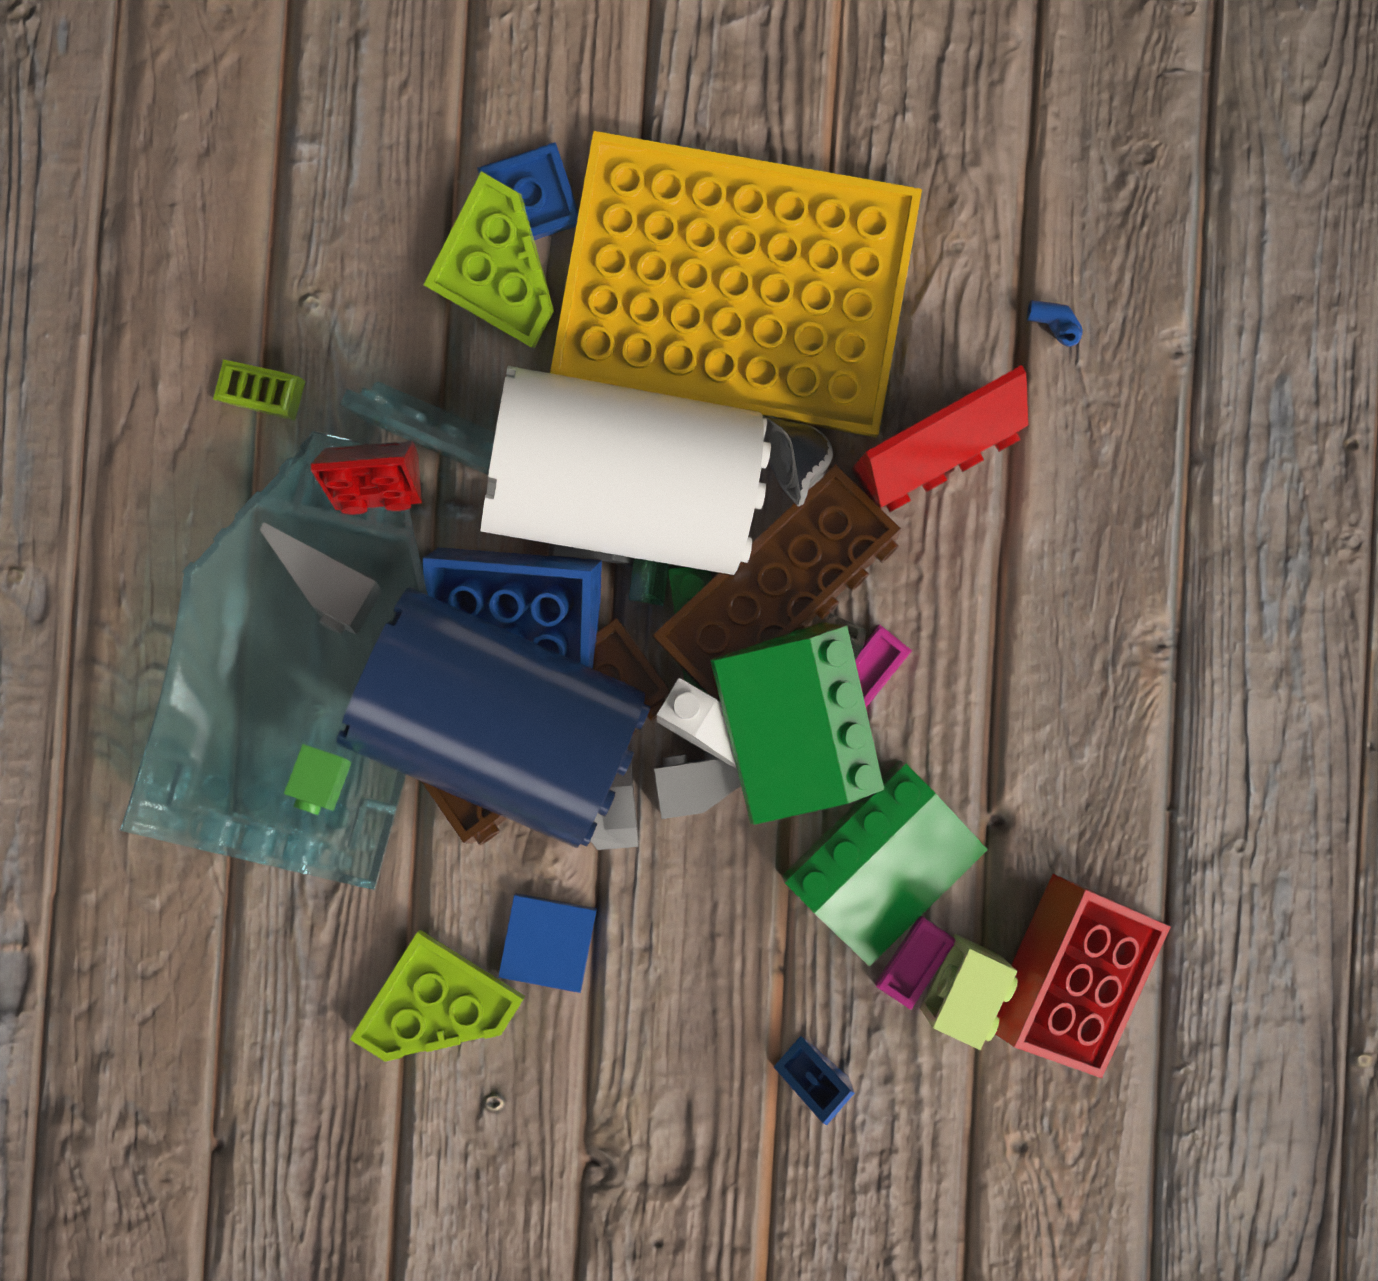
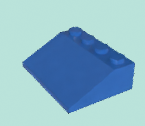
(527, 594)

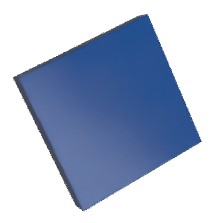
(543, 186)
(547, 942)

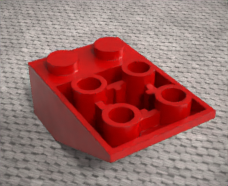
(369, 476)

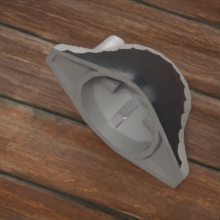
(797, 456)

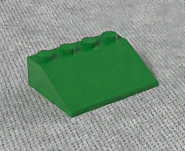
(798, 723)
(884, 863)

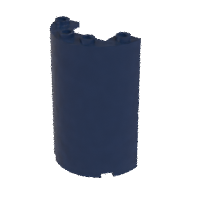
(493, 718)

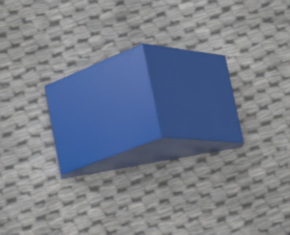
(815, 1079)

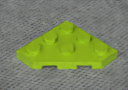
(494, 263)
(434, 1003)

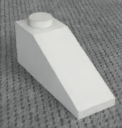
(697, 719)

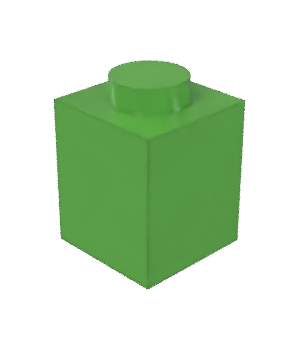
(317, 779)

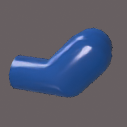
(1059, 319)

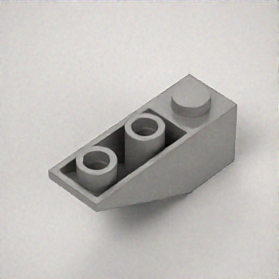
(693, 785)

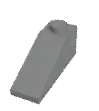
(332, 588)

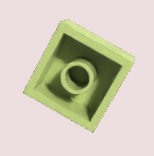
(969, 993)

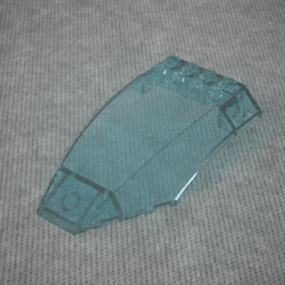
(262, 677)

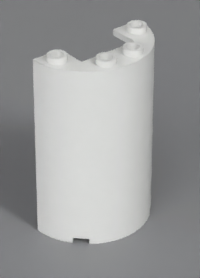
(625, 471)

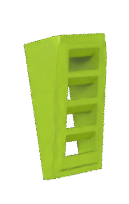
(290, 395)

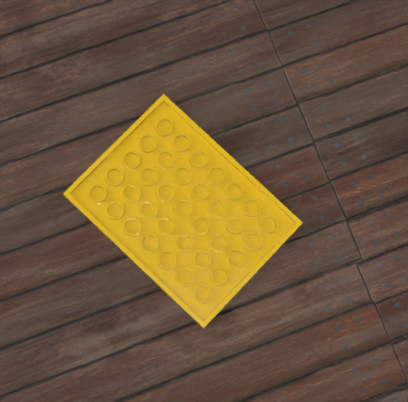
(736, 282)

